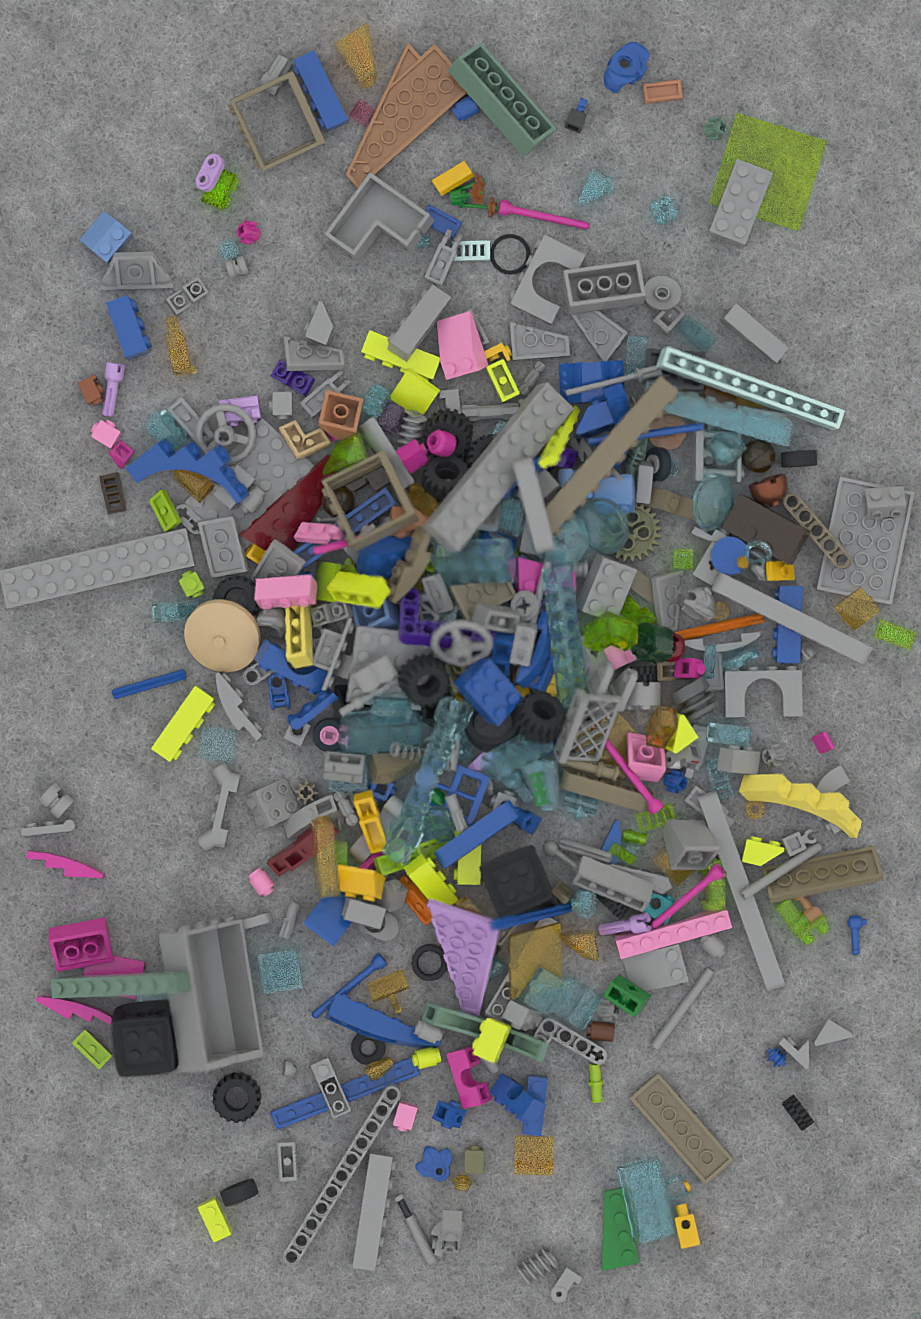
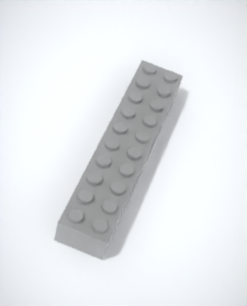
(494, 470)
(97, 568)

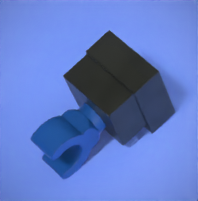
(576, 117)

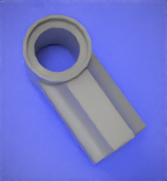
(279, 67)

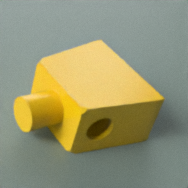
(686, 1237)

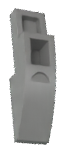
(231, 699)
(326, 806)

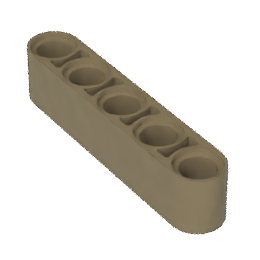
(826, 535)
(618, 792)

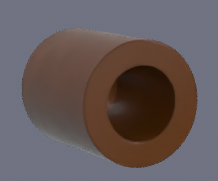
(601, 1031)

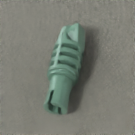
(635, 457)

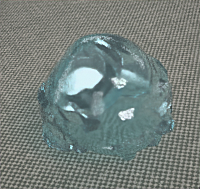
(726, 448)

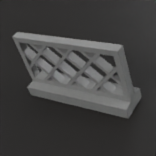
(572, 726)

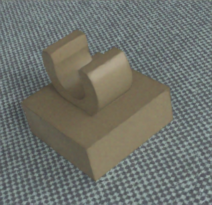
(562, 892)

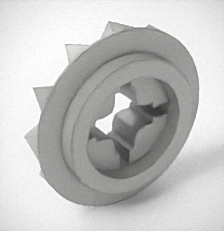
(519, 600)

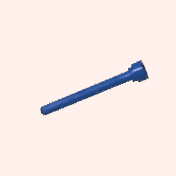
(377, 963)

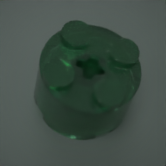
(654, 643)

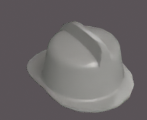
(388, 929)

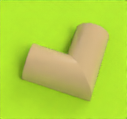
(301, 444)

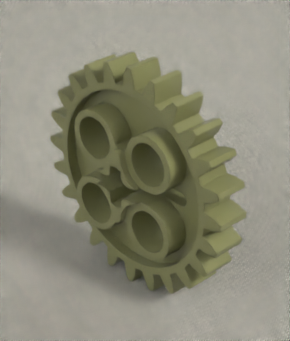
(640, 545)

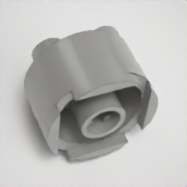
(645, 696)

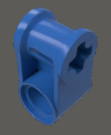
(278, 693)
(527, 821)

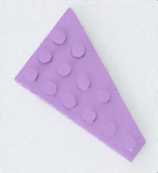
(467, 950)

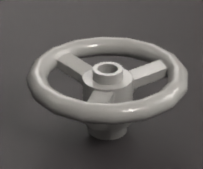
(223, 427)
(462, 647)

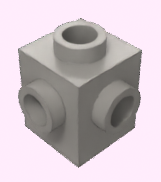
(503, 796)

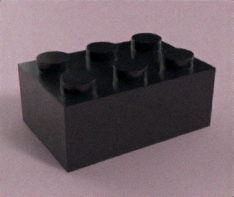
(683, 383)

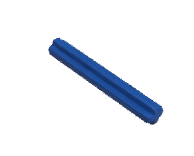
(149, 684)

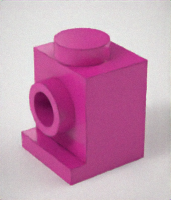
(693, 668)

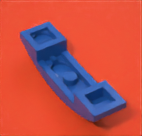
(542, 650)

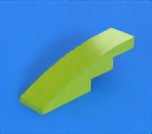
(386, 866)

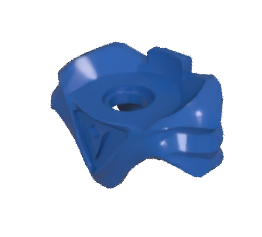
(616, 76)

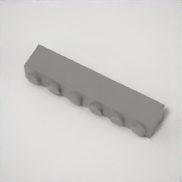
(372, 1211)

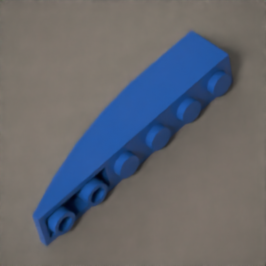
(373, 1024)

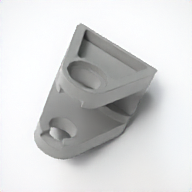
(599, 684)

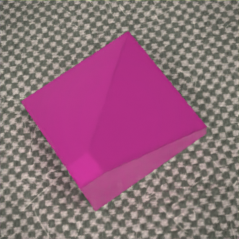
(121, 454)

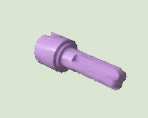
(114, 374)
(635, 924)

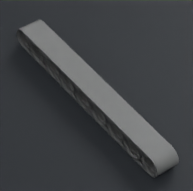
(792, 619)

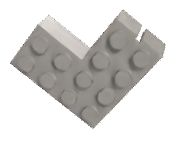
(377, 209)

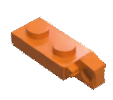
(416, 900)

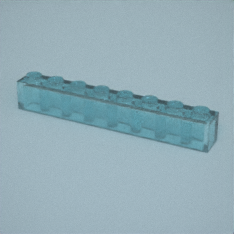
(730, 418)

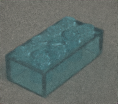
(476, 562)
(646, 1200)

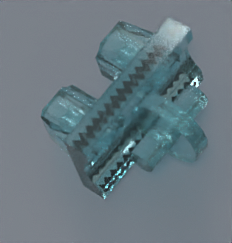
(580, 807)

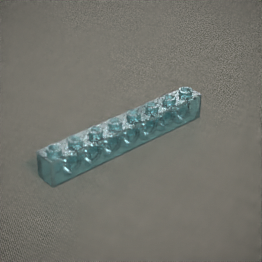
(564, 633)

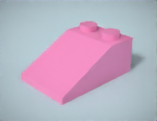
(460, 346)

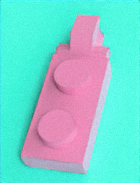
(318, 533)

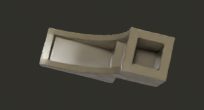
(671, 503)

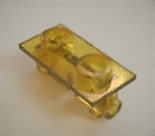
(422, 501)

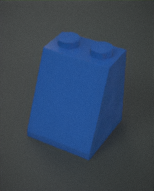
(327, 918)

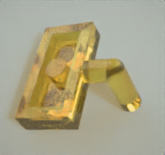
(387, 987)

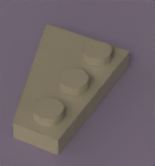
(470, 594)

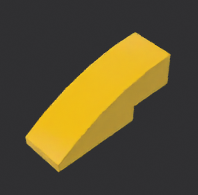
(370, 821)

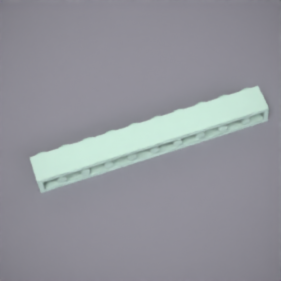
(750, 388)

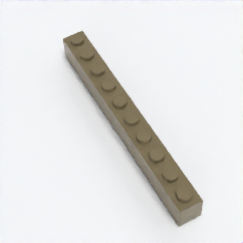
(608, 452)

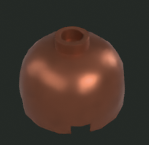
(769, 490)

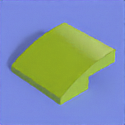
(324, 575)

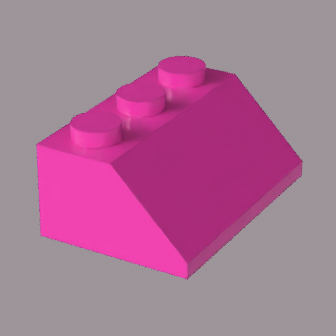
(81, 944)

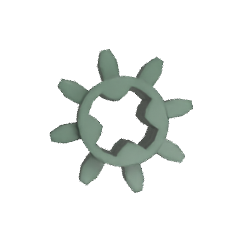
(715, 128)

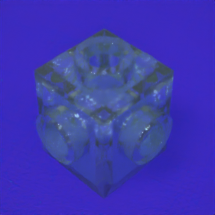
(660, 216)

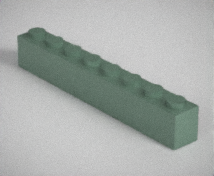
(120, 984)

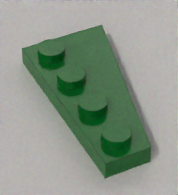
(618, 1242)

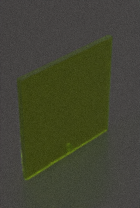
(787, 154)

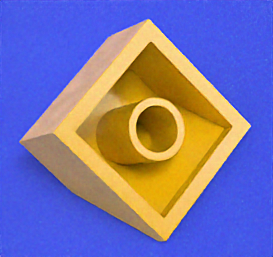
(360, 883)

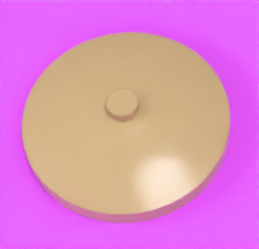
(222, 635)

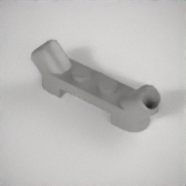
(229, 783)

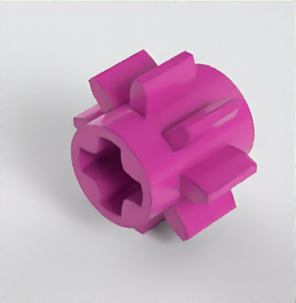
(248, 232)

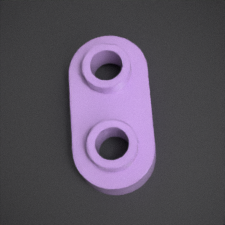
(210, 172)

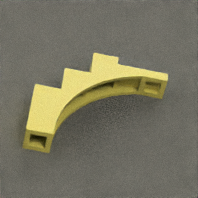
(804, 796)

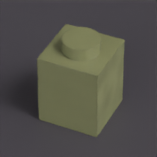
(474, 1160)

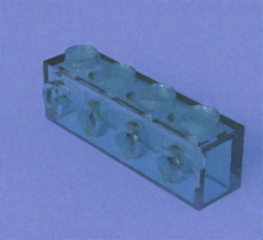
(512, 757)

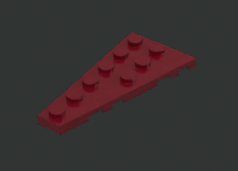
(289, 511)

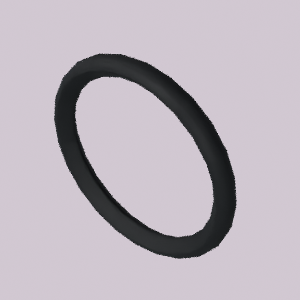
(493, 248)

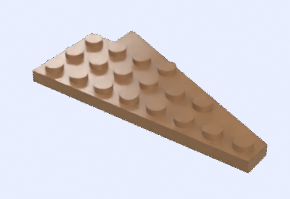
(412, 102)

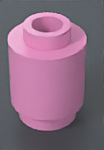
(261, 882)

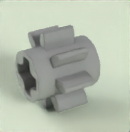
(773, 755)
(608, 1010)

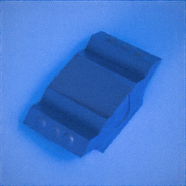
(581, 374)

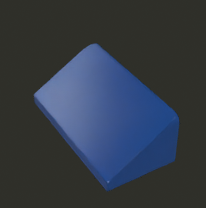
(543, 679)

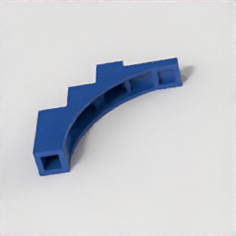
(189, 458)

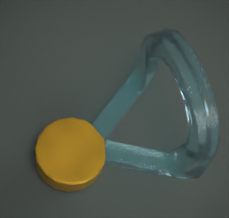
(743, 561)
(684, 1182)

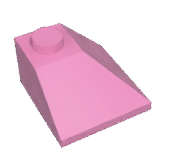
(643, 760)

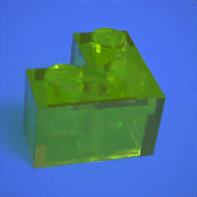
(610, 630)

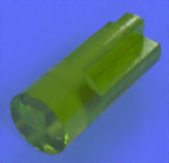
(621, 853)

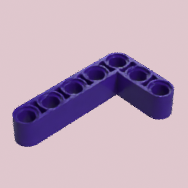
(409, 607)

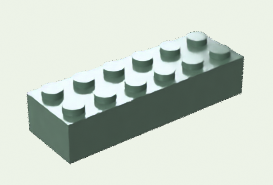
(501, 99)

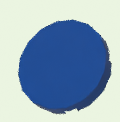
(725, 555)

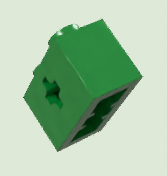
(627, 995)

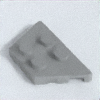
(135, 271)

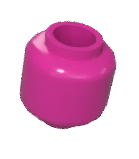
(441, 443)

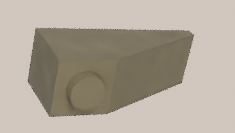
(387, 769)

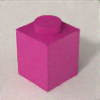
(413, 455)

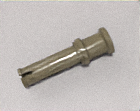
(599, 769)

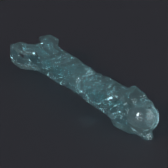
(427, 779)

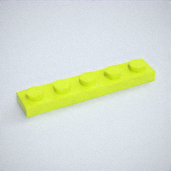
(558, 439)

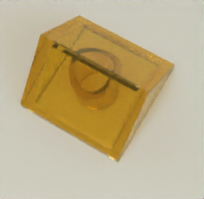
(582, 942)

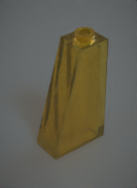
(325, 857)

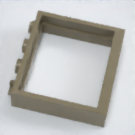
(243, 127)
(354, 472)

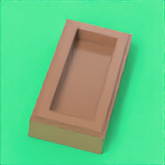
(662, 91)

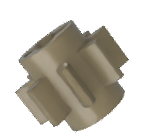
(310, 788)

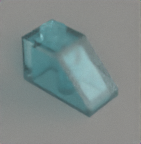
(595, 189)

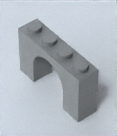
(548, 252)
(787, 680)

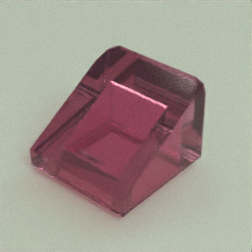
(362, 112)

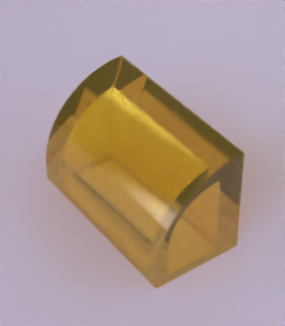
(193, 483)

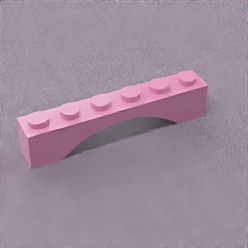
(666, 935)

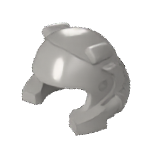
(755, 571)
(701, 605)
(273, 618)

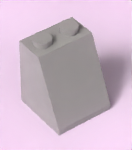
(689, 844)

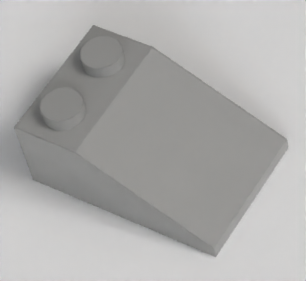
(656, 968)

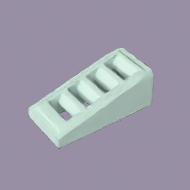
(486, 257)

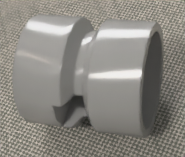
(56, 800)

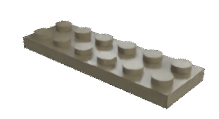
(826, 874)
(681, 1128)

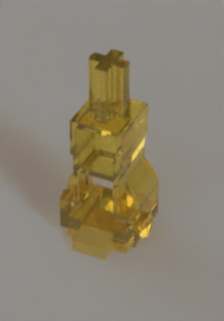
(178, 349)

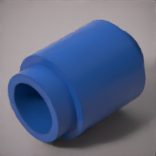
(465, 109)

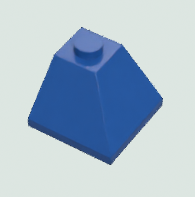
(595, 420)

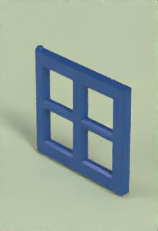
(477, 799)

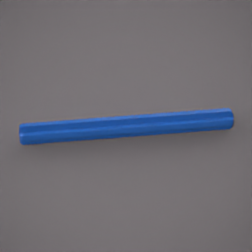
(530, 916)

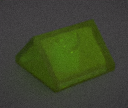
(346, 454)

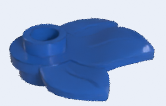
(433, 1161)

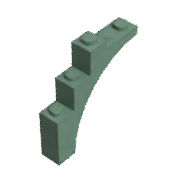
(470, 1024)

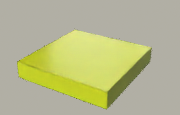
(414, 392)

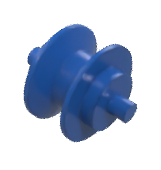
(776, 1057)

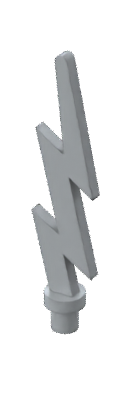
(584, 449)

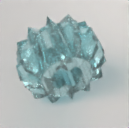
(376, 400)

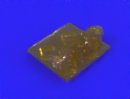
(533, 1155)

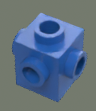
(380, 794)
(449, 1114)

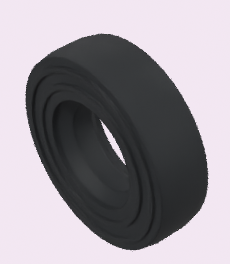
(363, 1058)

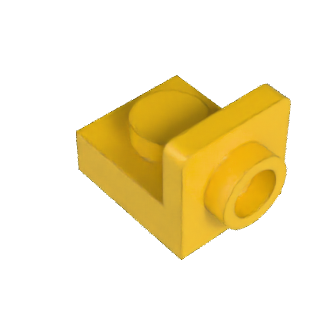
(493, 353)

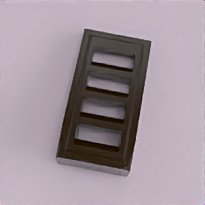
(116, 476)

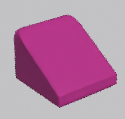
(822, 742)

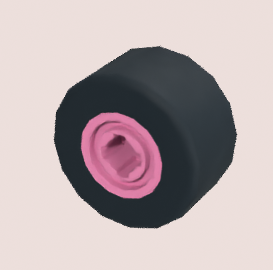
(327, 741)

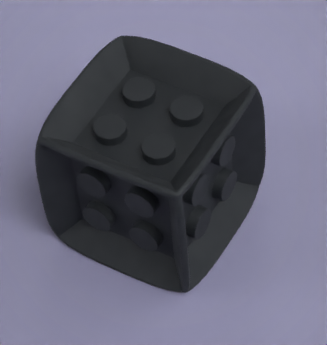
(517, 882)
(144, 1039)

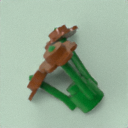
(461, 196)

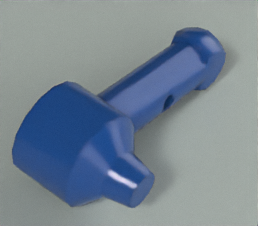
(855, 923)

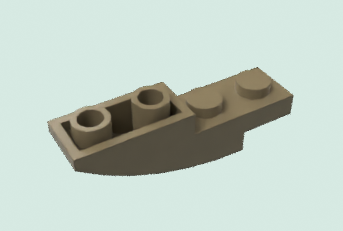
(408, 572)

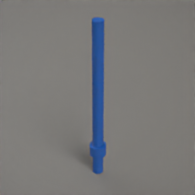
(656, 432)

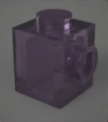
(392, 418)

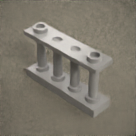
(700, 453)

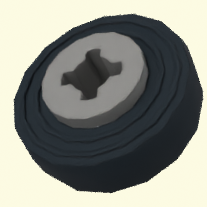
(661, 462)

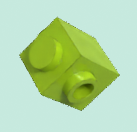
(192, 584)

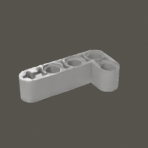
(390, 813)
(570, 1043)

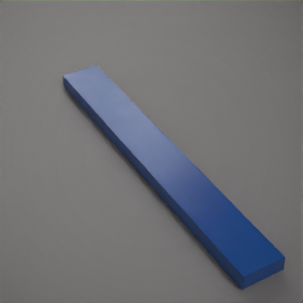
(353, 1090)

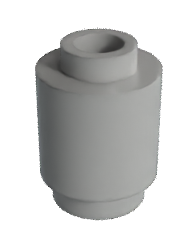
(252, 501)
(713, 945)
(427, 1031)

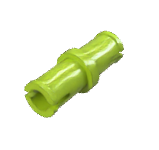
(595, 1083)

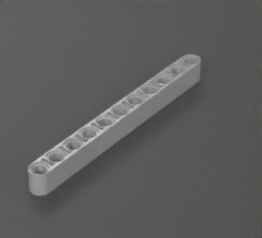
(737, 882)
(340, 1183)

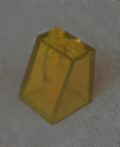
(358, 55)

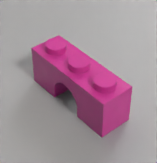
(470, 1092)

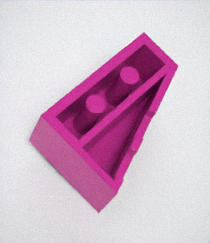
(528, 575)

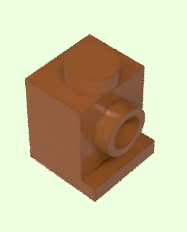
(91, 390)

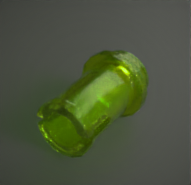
(634, 837)

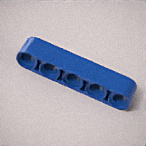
(477, 834)

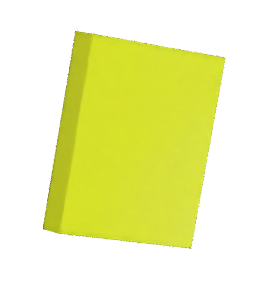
(683, 735)

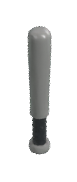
(422, 1242)

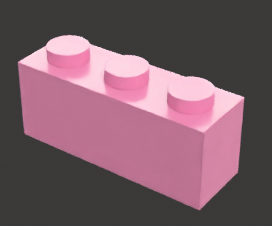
(286, 591)

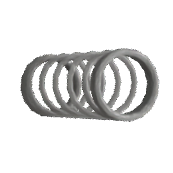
(398, 750)

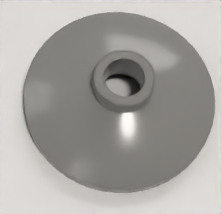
(662, 286)

